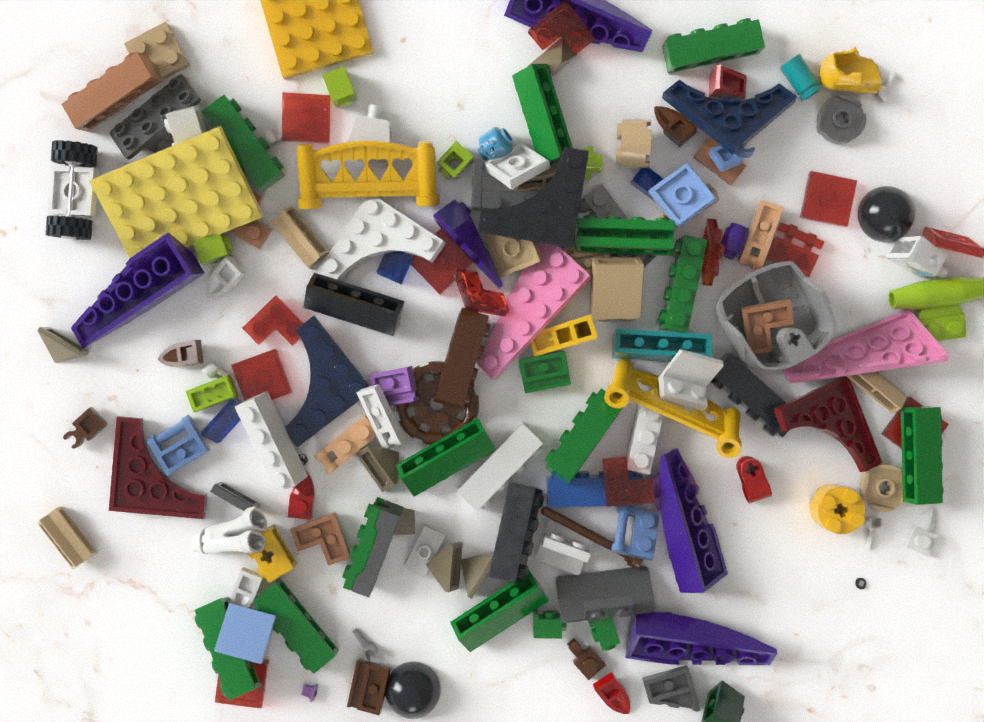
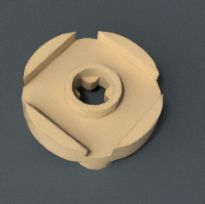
(872, 494)

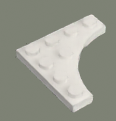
(374, 232)

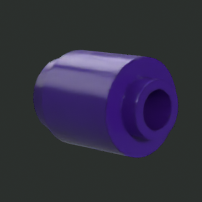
(734, 240)

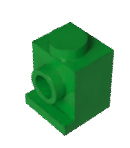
(548, 625)
(604, 633)

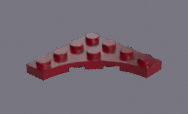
(838, 413)
(139, 483)

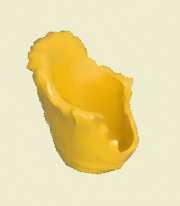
(850, 73)

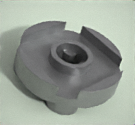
(853, 114)

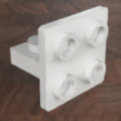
(563, 548)

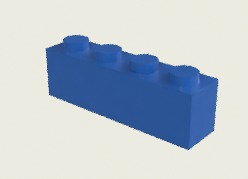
(583, 490)

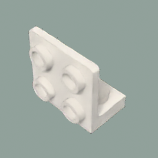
(686, 379)

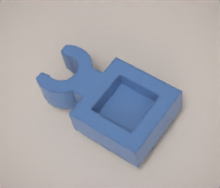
(725, 160)

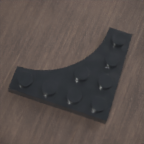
(549, 214)

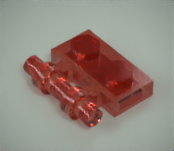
(783, 250)

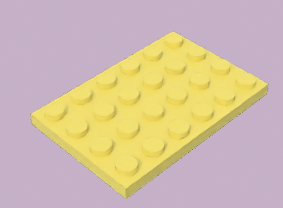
(178, 191)

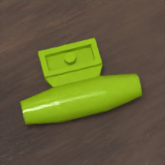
(939, 303)

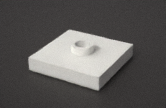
(517, 166)

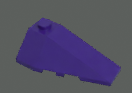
(459, 226)

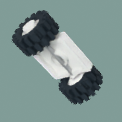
(71, 191)

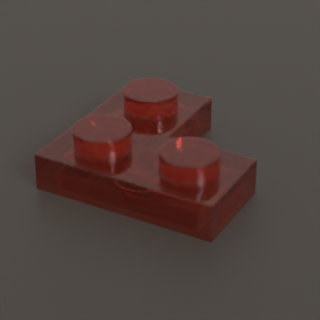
(562, 23)
(713, 252)
(476, 297)
(273, 317)
(621, 490)

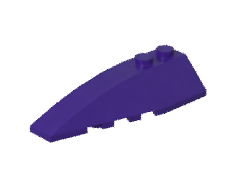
(601, 17)
(142, 284)
(688, 535)
(677, 638)

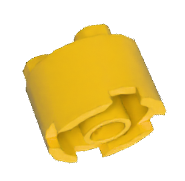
(850, 511)

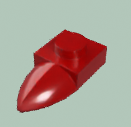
(302, 500)
(613, 693)

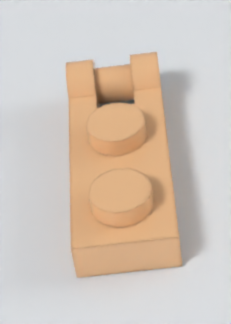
(761, 233)
(347, 444)

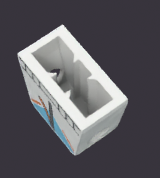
(918, 257)

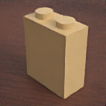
(616, 288)

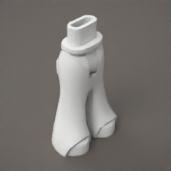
(223, 537)

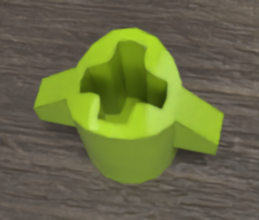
(594, 163)

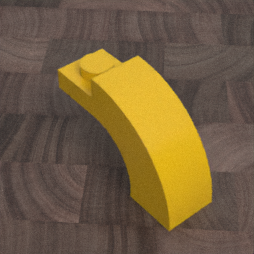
(564, 335)

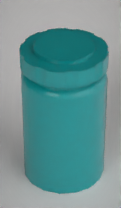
(801, 77)

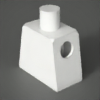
(371, 128)

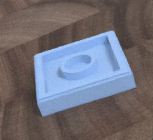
(682, 195)
(245, 633)

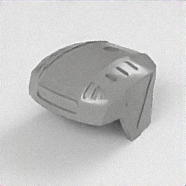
(796, 342)

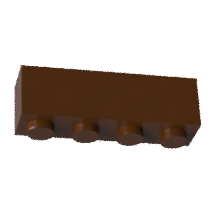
(461, 359)

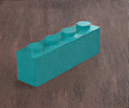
(658, 344)

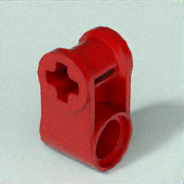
(754, 483)

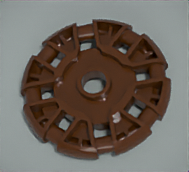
(427, 414)

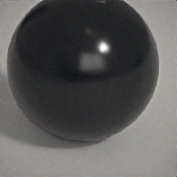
(886, 213)
(413, 690)

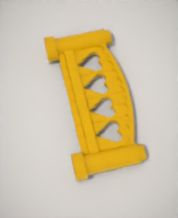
(316, 184)
(724, 428)

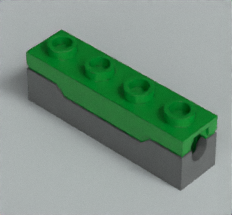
(372, 547)

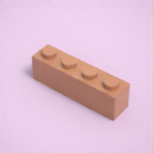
(111, 91)

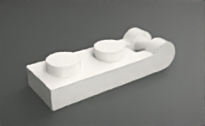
(381, 417)

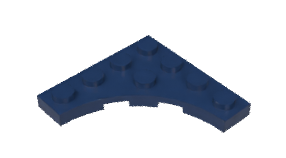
(729, 120)
(332, 383)

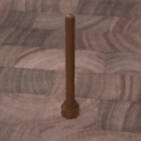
(633, 562)

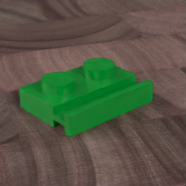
(544, 372)

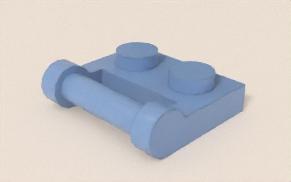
(182, 451)
(643, 533)

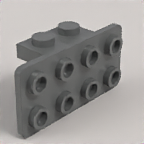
(146, 123)
(605, 594)

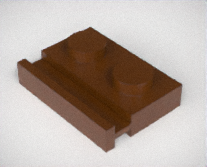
(369, 687)

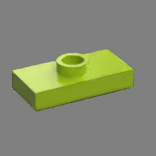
(212, 393)

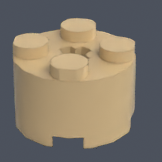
(634, 143)

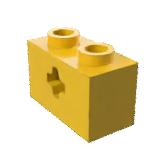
(282, 560)

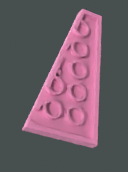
(533, 304)
(881, 346)

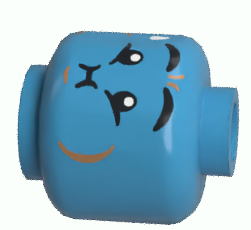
(495, 144)

